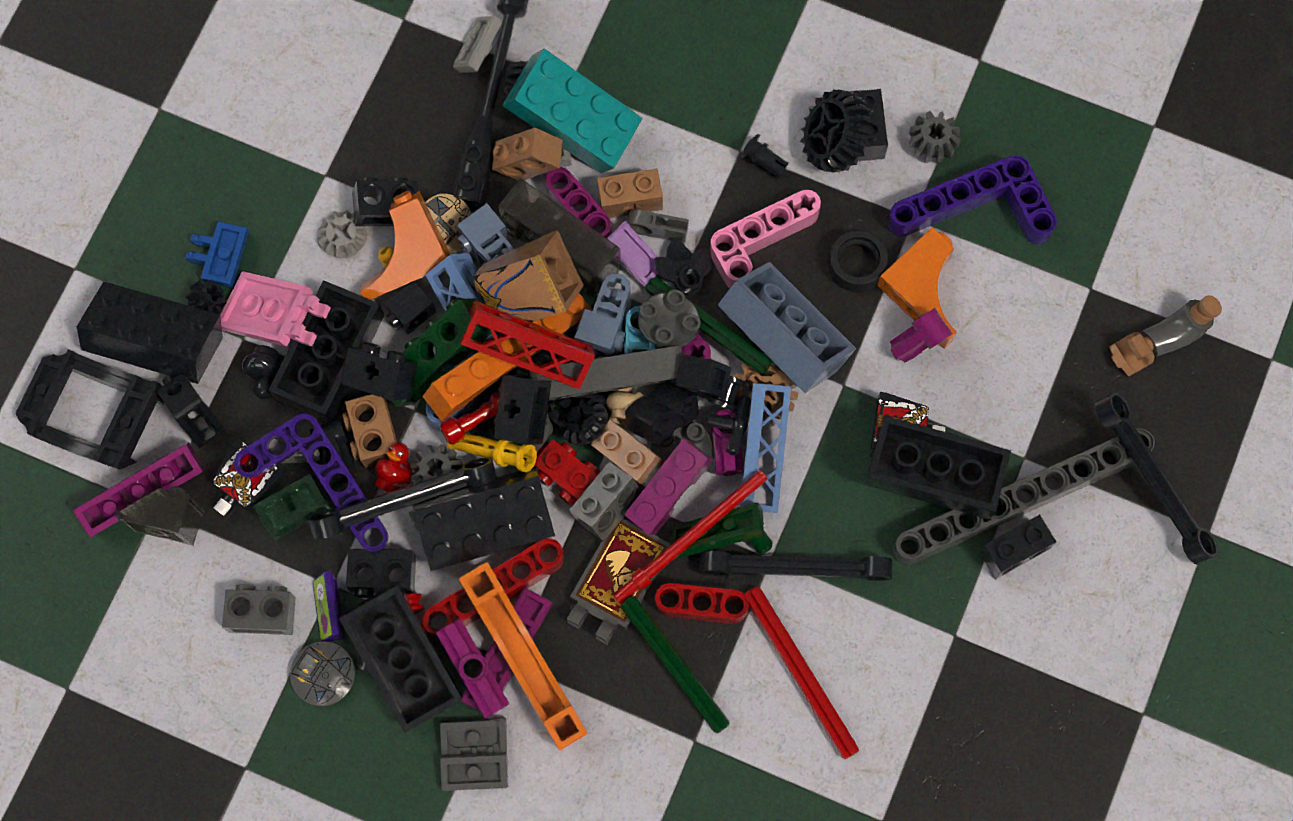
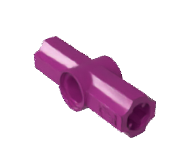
(462, 648)

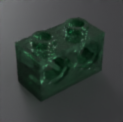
(291, 507)

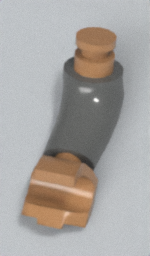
(1170, 334)

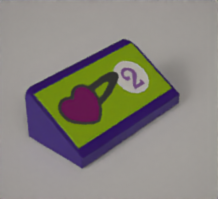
(328, 607)

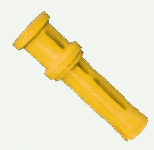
(501, 451)

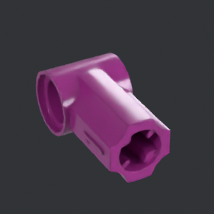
(924, 334)
(725, 463)

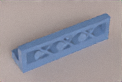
(461, 271)
(754, 438)

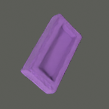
(635, 254)

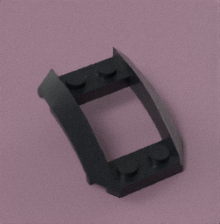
(125, 426)

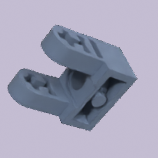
(483, 236)
(606, 323)

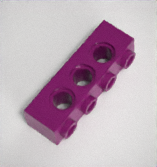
(164, 473)

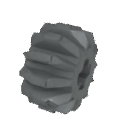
(934, 126)
(434, 459)

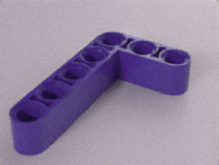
(976, 195)
(325, 472)

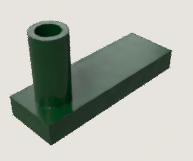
(737, 526)

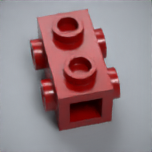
(560, 467)

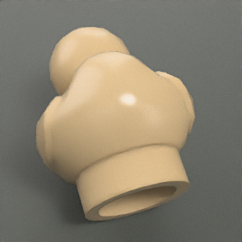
(618, 403)

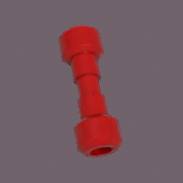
(455, 429)

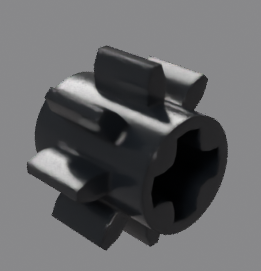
(206, 296)

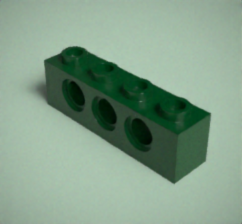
(448, 347)

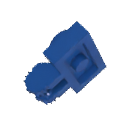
(224, 253)

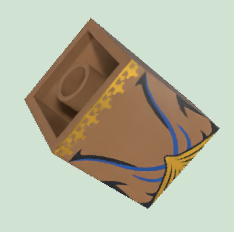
(531, 279)

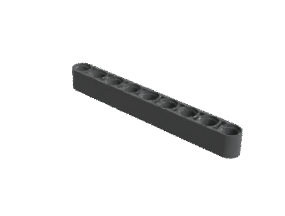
(1011, 506)

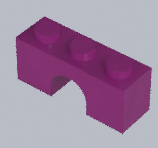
(666, 487)

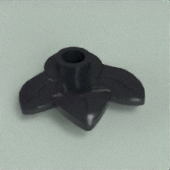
(683, 264)

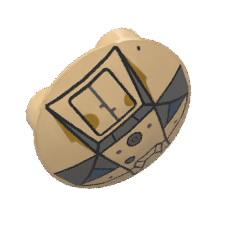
(447, 214)

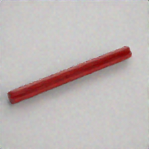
(801, 673)

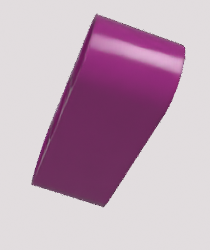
(573, 194)

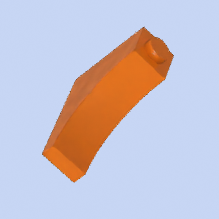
(416, 247)
(915, 275)

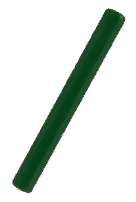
(720, 333)
(675, 664)

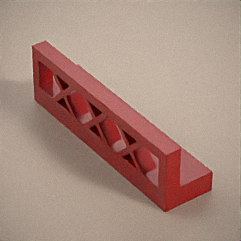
(531, 333)

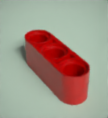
(717, 596)

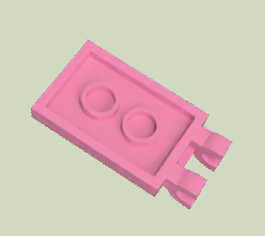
(271, 310)

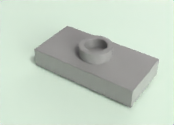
(477, 44)

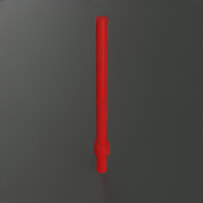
(642, 577)

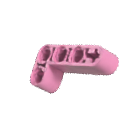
(768, 232)

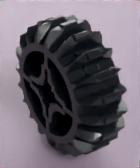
(836, 131)

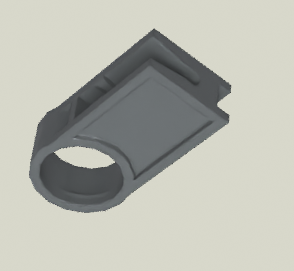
(658, 225)

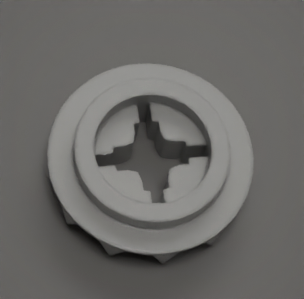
(341, 247)

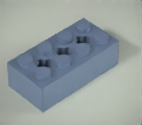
(786, 327)

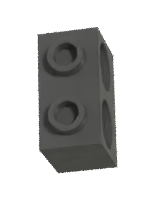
(606, 501)
(257, 619)

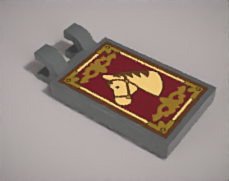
(608, 571)

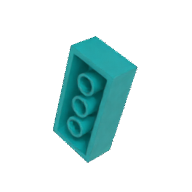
(573, 109)

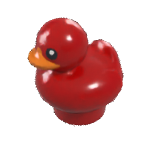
(395, 469)

